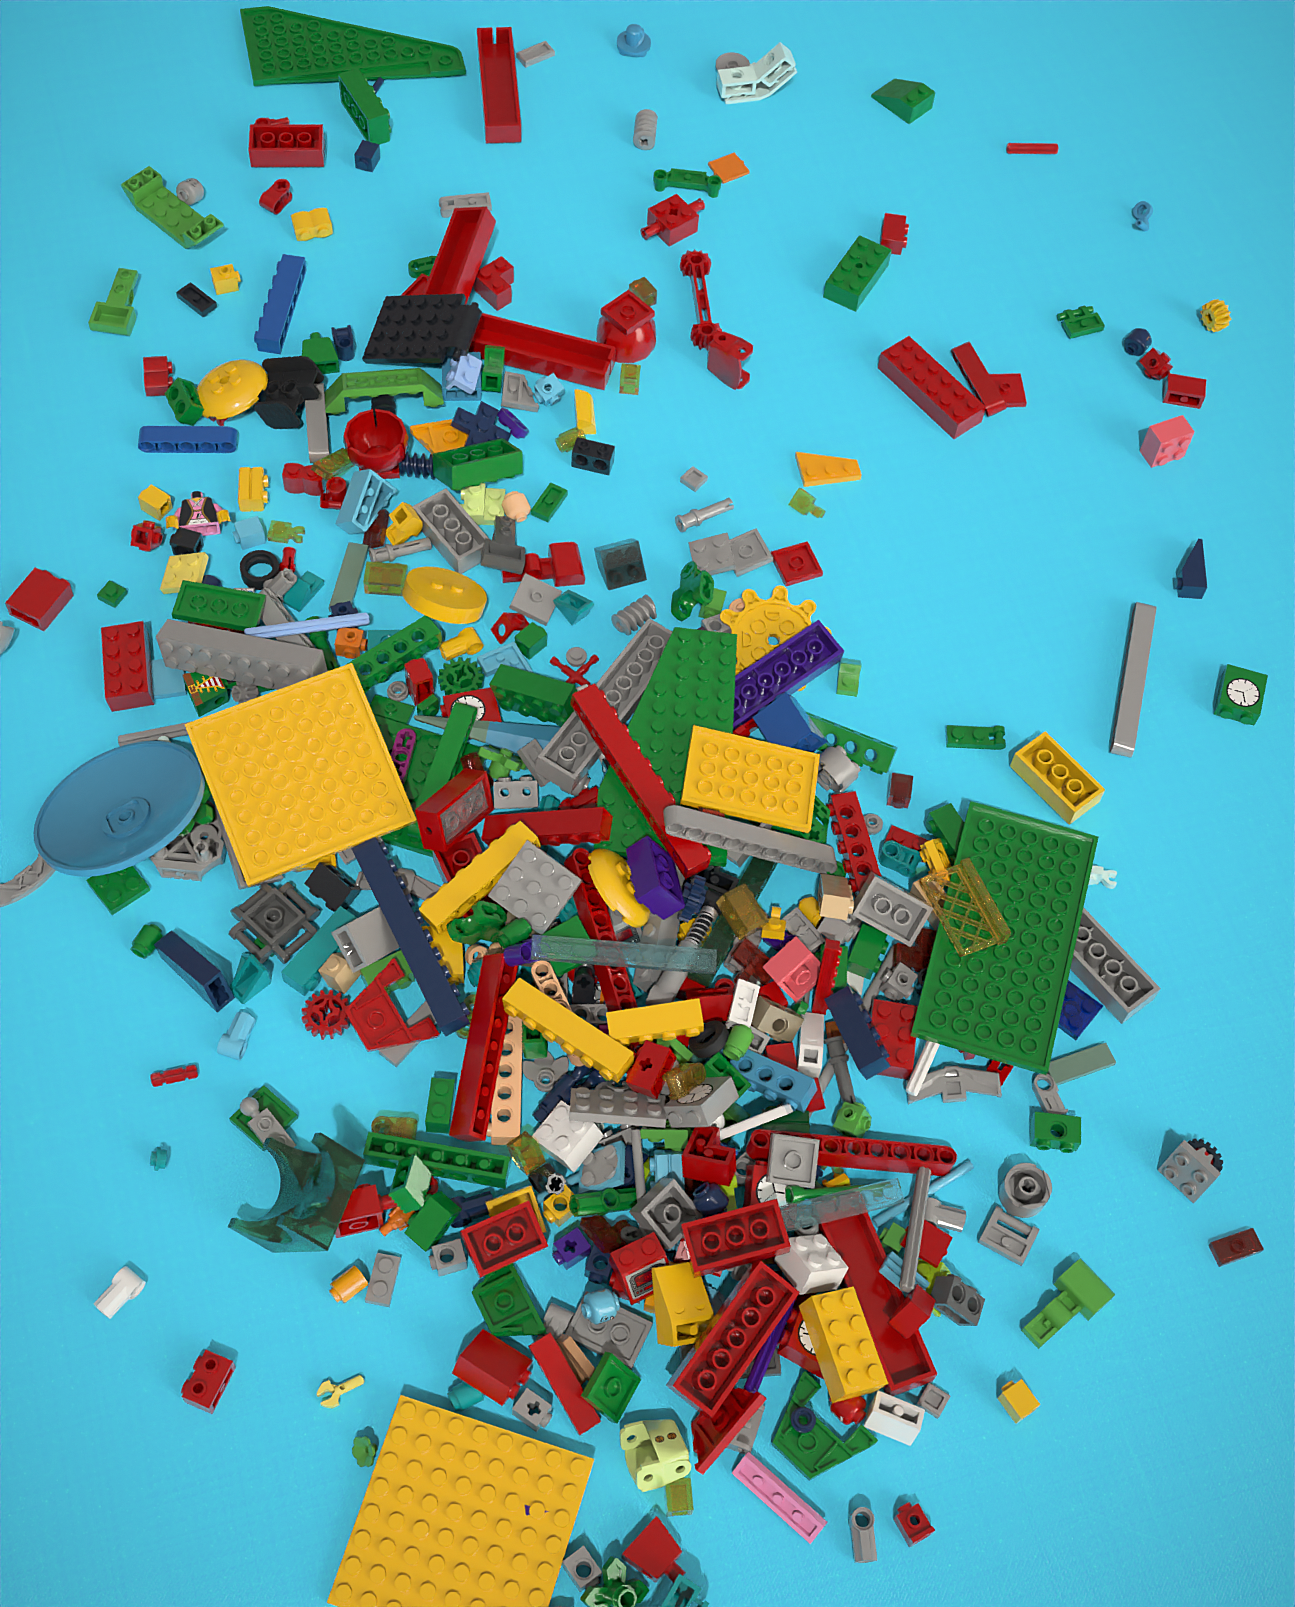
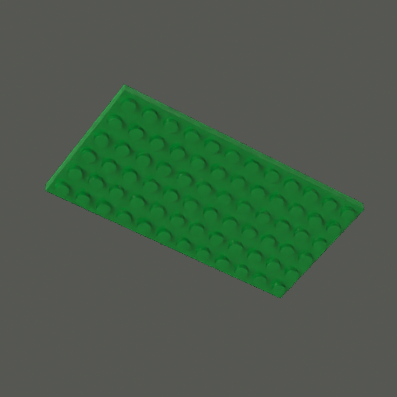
(1009, 995)

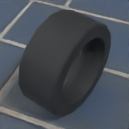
(254, 558)

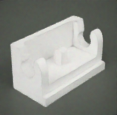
(742, 1004)

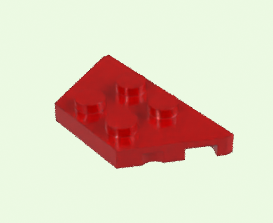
(716, 1433)

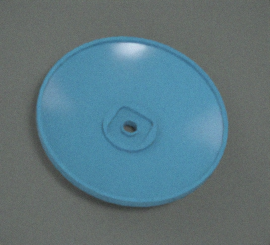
(83, 818)

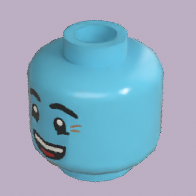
(600, 1306)

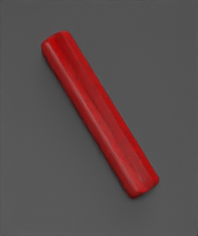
(1032, 148)

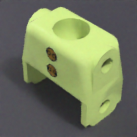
(655, 1453)

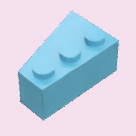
(363, 501)

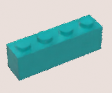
(303, 969)

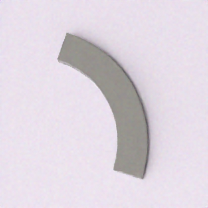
(25, 882)

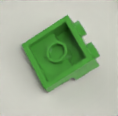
(673, 1137)

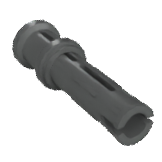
(839, 1059)

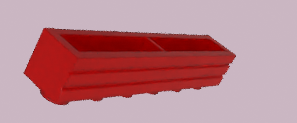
(826, 974)

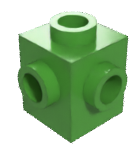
(852, 1120)

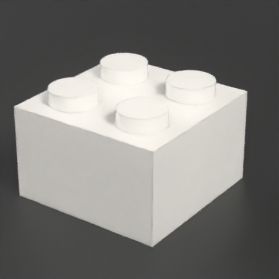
(565, 1139)
(812, 1264)

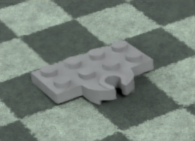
(616, 1106)

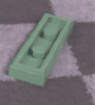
(1081, 1064)

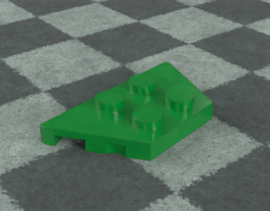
(507, 1305)

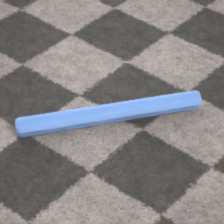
(308, 626)

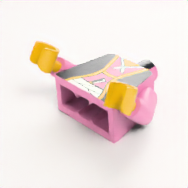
(198, 515)

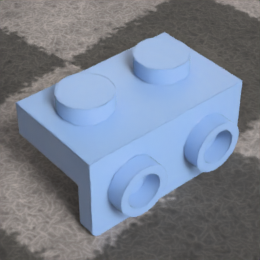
(464, 373)

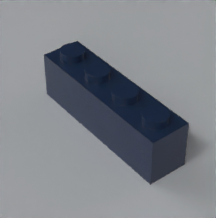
(857, 1032)

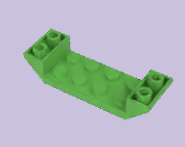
(167, 210)
(380, 383)

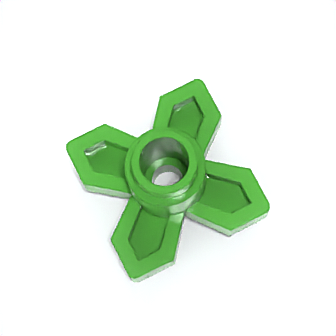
(502, 761)

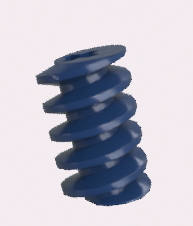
(417, 466)

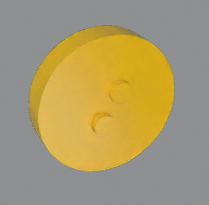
(444, 595)

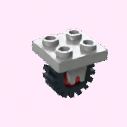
(1192, 1168)

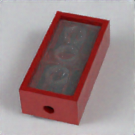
(454, 810)

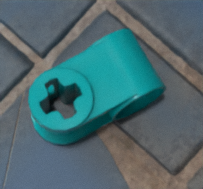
(900, 860)

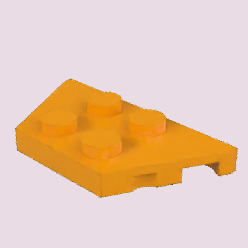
(438, 436)

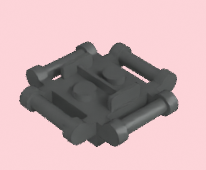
(274, 922)

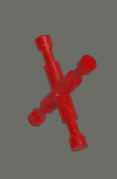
(575, 676)

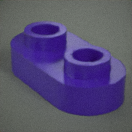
(508, 419)

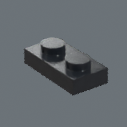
(196, 299)

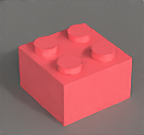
(1167, 441)
(794, 969)

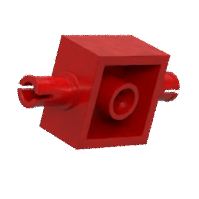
(673, 219)
(364, 1211)

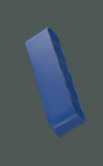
(187, 439)

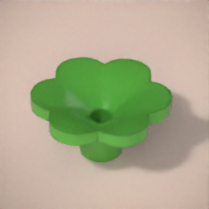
(364, 1451)

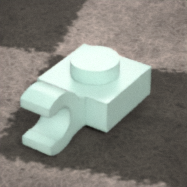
(1100, 875)

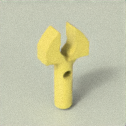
(338, 1390)

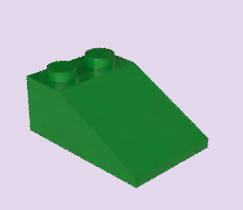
(905, 98)

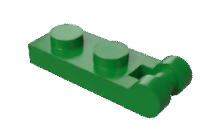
(975, 737)

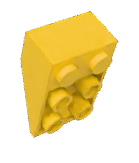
(680, 1305)

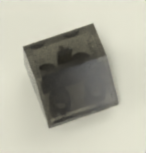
(620, 563)

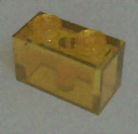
(384, 578)
(742, 911)

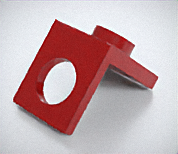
(512, 622)

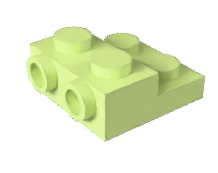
(483, 503)

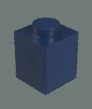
(367, 156)

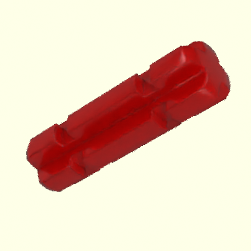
(174, 1075)

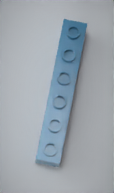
(781, 1076)

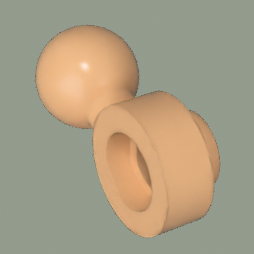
(494, 948)

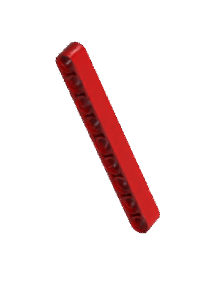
(863, 1148)

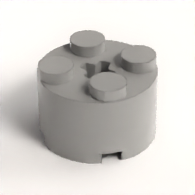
(836, 770)
(1018, 1200)

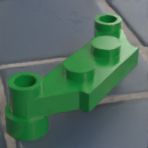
(687, 179)

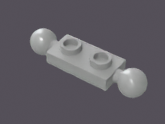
(264, 1123)

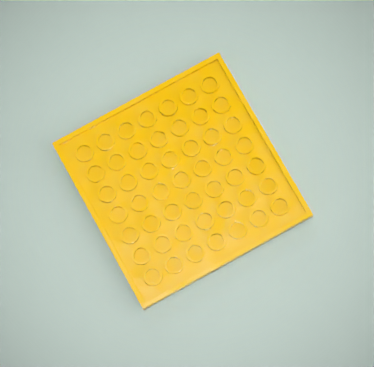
(300, 774)
(451, 1517)

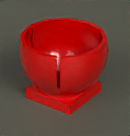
(628, 327)
(377, 446)

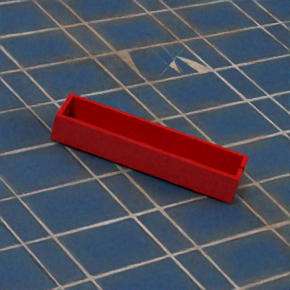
(499, 85)
(461, 252)
(546, 351)
(902, 1359)

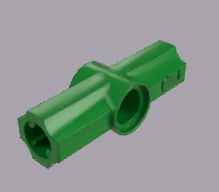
(594, 1203)

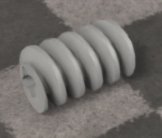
(645, 129)
(634, 615)

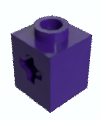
(571, 1240)

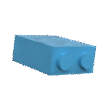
(456, 393)

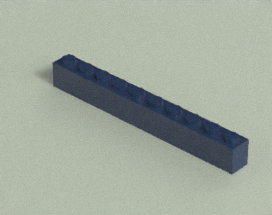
(411, 937)

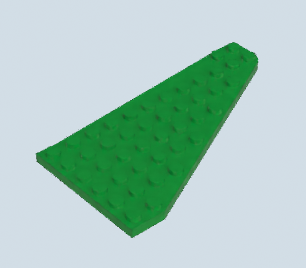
(309, 48)

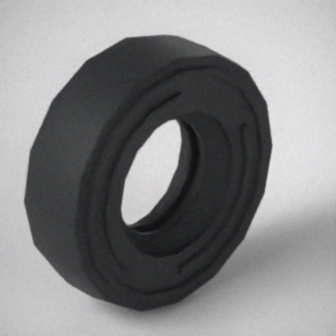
(714, 1045)

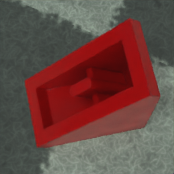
(912, 1312)

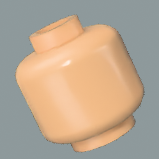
(516, 506)

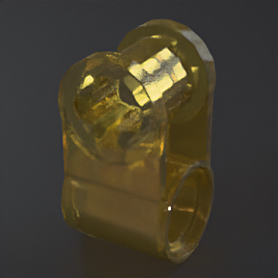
(684, 1079)
(394, 1126)

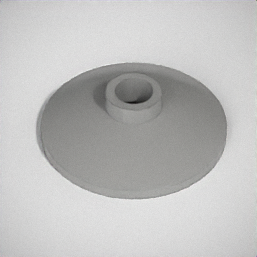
(731, 60)

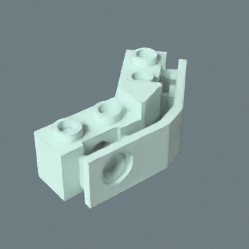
(757, 79)

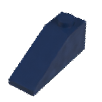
(1192, 578)

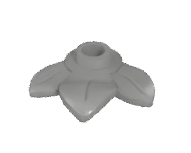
(545, 1069)

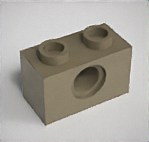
(776, 1020)

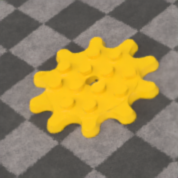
(764, 620)

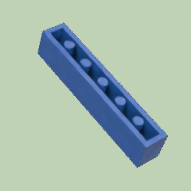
(280, 304)

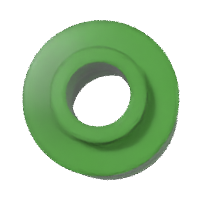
(738, 1042)

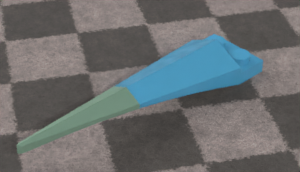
(501, 734)

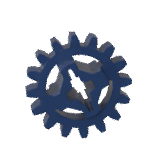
(693, 897)

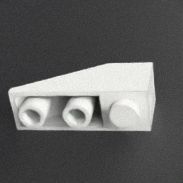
(811, 1045)

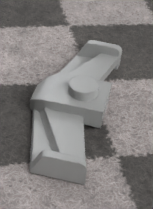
(415, 885)
(955, 1082)

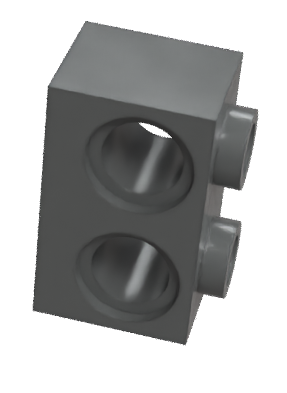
(957, 1300)

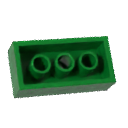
(364, 106)
(857, 273)
(477, 464)
(533, 694)

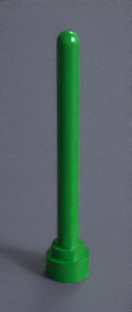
(795, 1193)

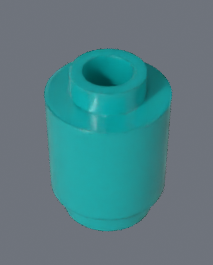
(464, 1396)

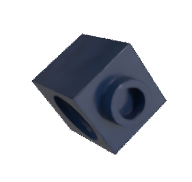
(595, 1275)

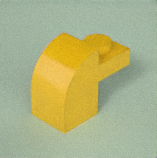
(405, 523)

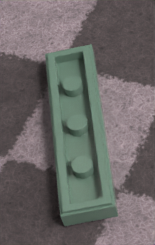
(349, 573)

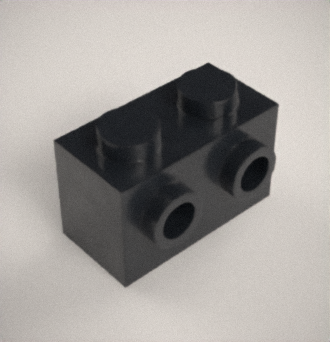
(331, 886)

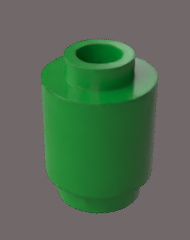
(514, 933)
(144, 941)

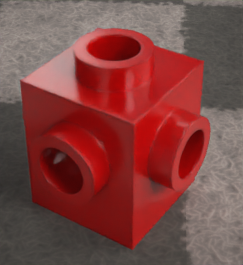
(1156, 364)
(146, 536)

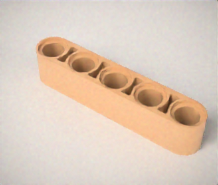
(550, 983)

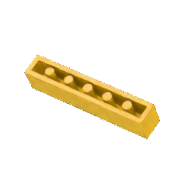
(476, 879)
(568, 1030)

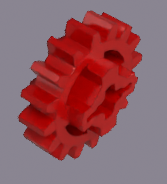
(319, 1008)

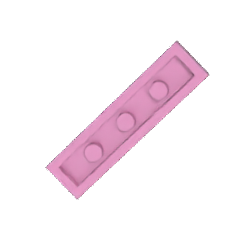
(779, 1497)

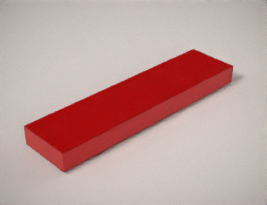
(564, 1383)

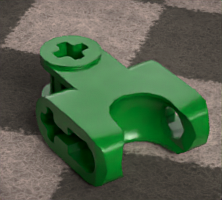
(694, 588)
(482, 925)

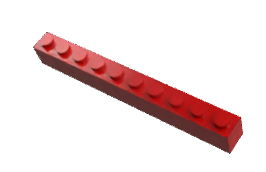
(636, 775)

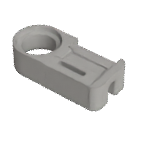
(1048, 1099)

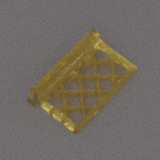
(982, 904)

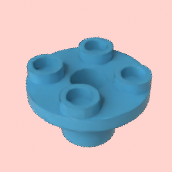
(633, 41)

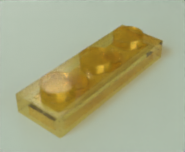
(332, 464)

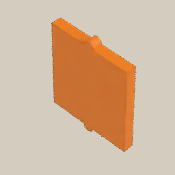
(728, 167)

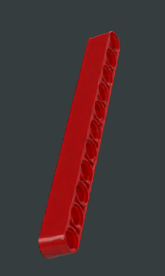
(598, 912)

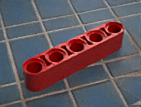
(978, 378)

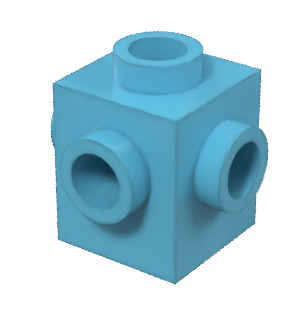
(553, 385)

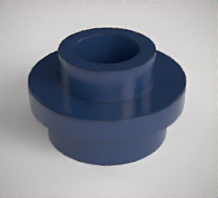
(808, 1414)

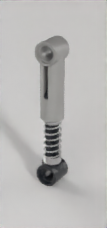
(671, 981)

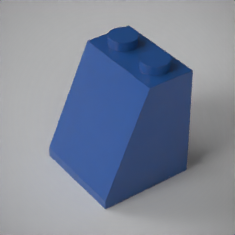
(789, 725)

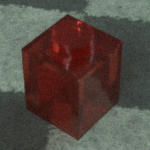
(899, 790)

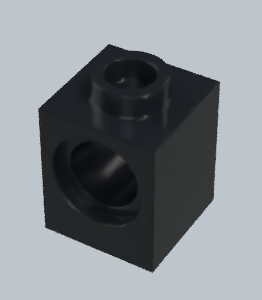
(186, 542)

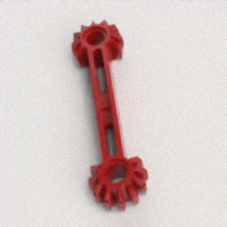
(697, 265)

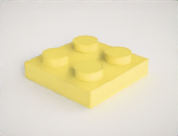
(183, 567)

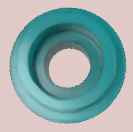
(158, 1158)

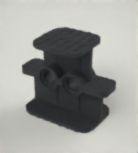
(288, 385)

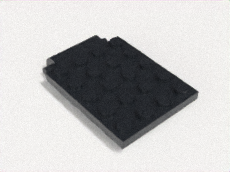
(422, 329)

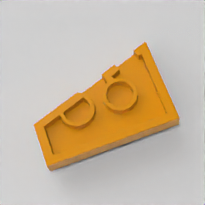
(824, 469)

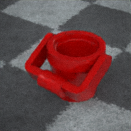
(335, 493)

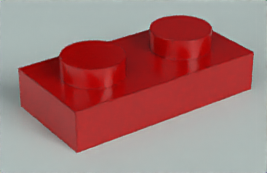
(905, 838)

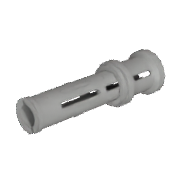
(695, 516)
(391, 552)

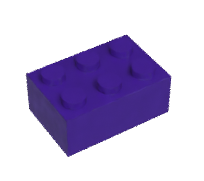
(654, 878)

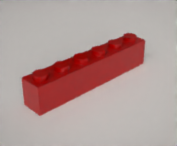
(555, 826)

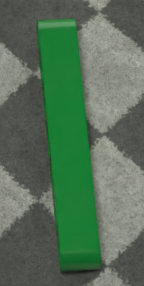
(447, 755)

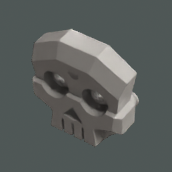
(202, 854)

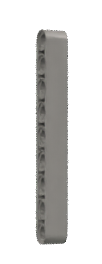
(1133, 680)
(749, 839)

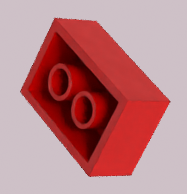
(895, 1025)
(503, 1239)

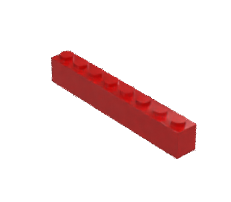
(482, 1051)

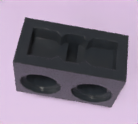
(593, 456)

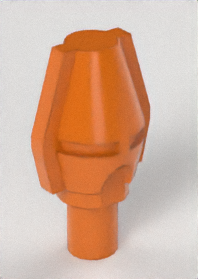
(397, 1220)

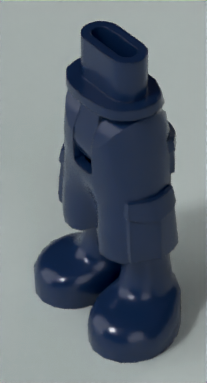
(562, 1090)

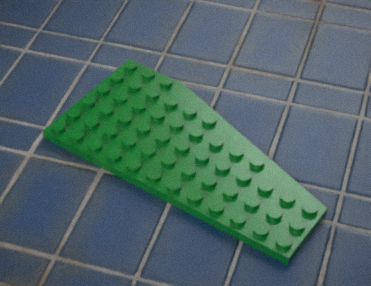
(686, 689)

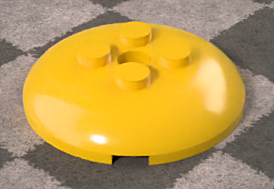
(231, 388)
(614, 884)

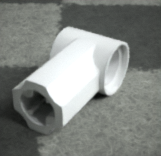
(124, 1286)

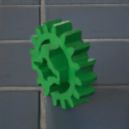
(460, 677)

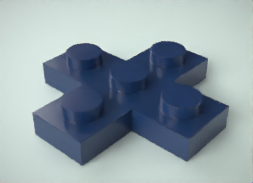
(479, 426)

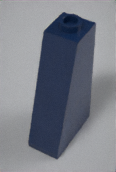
(195, 970)

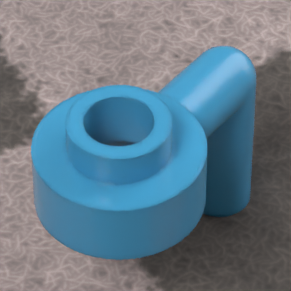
(1142, 221)

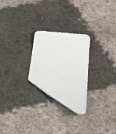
(855, 982)

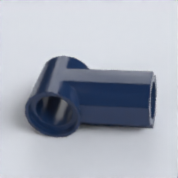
(472, 1208)

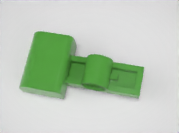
(117, 314)
(1080, 1292)

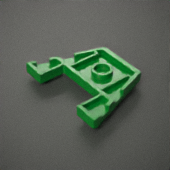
(820, 1448)

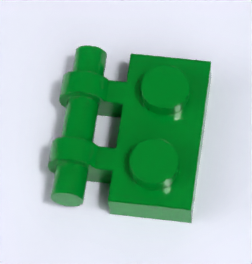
(1081, 325)

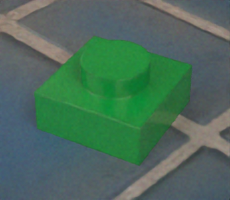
(112, 594)
(428, 707)

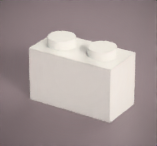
(894, 1418)

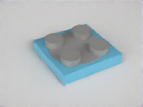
(603, 1168)

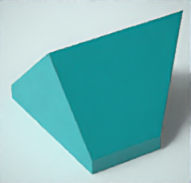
(249, 978)

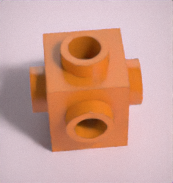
(350, 642)

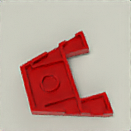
(377, 1018)

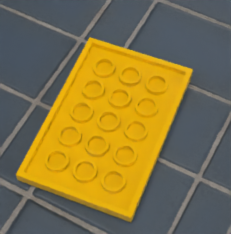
(750, 779)

